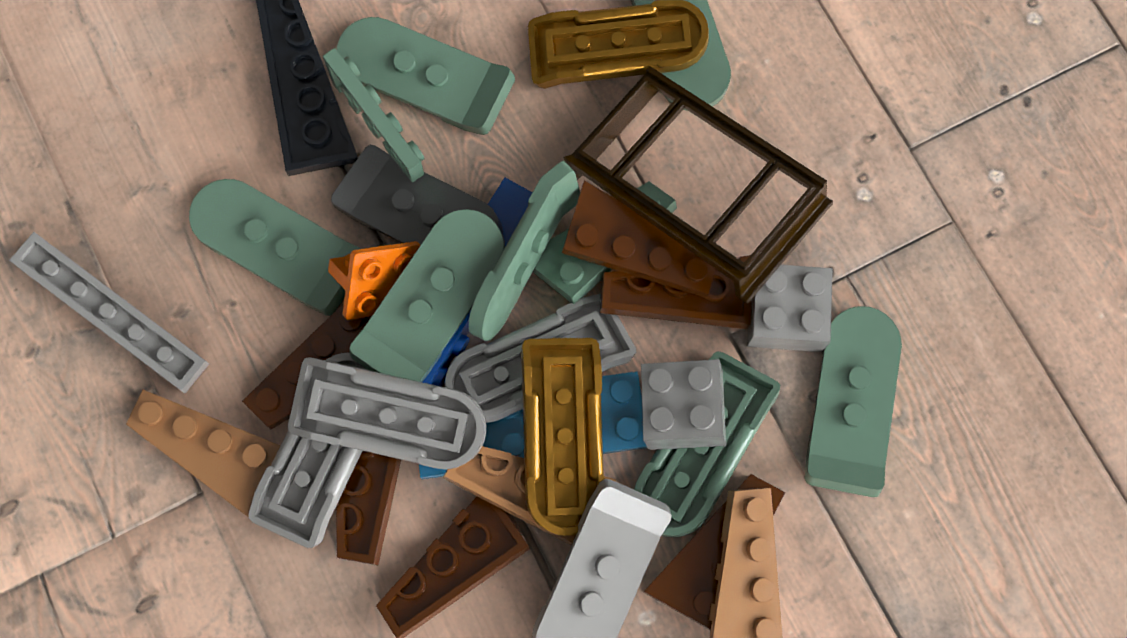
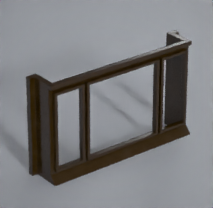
(773, 250)

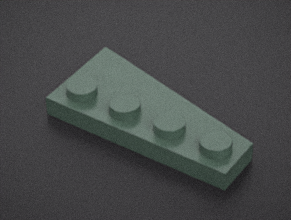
(365, 99)
(575, 276)

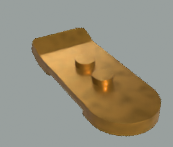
(615, 42)
(561, 429)

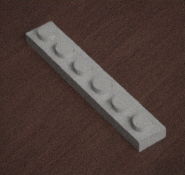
(109, 312)

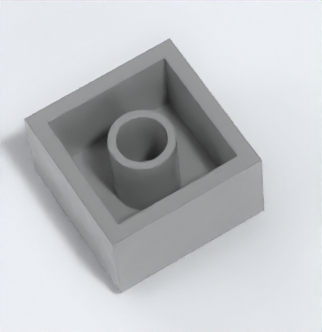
(793, 310)
(683, 404)

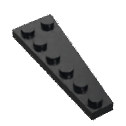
(304, 102)

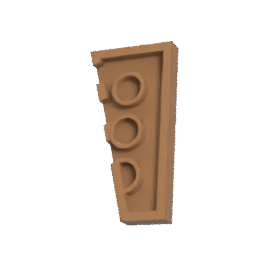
(209, 449)
(500, 481)
(748, 575)

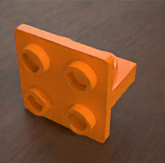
(370, 275)

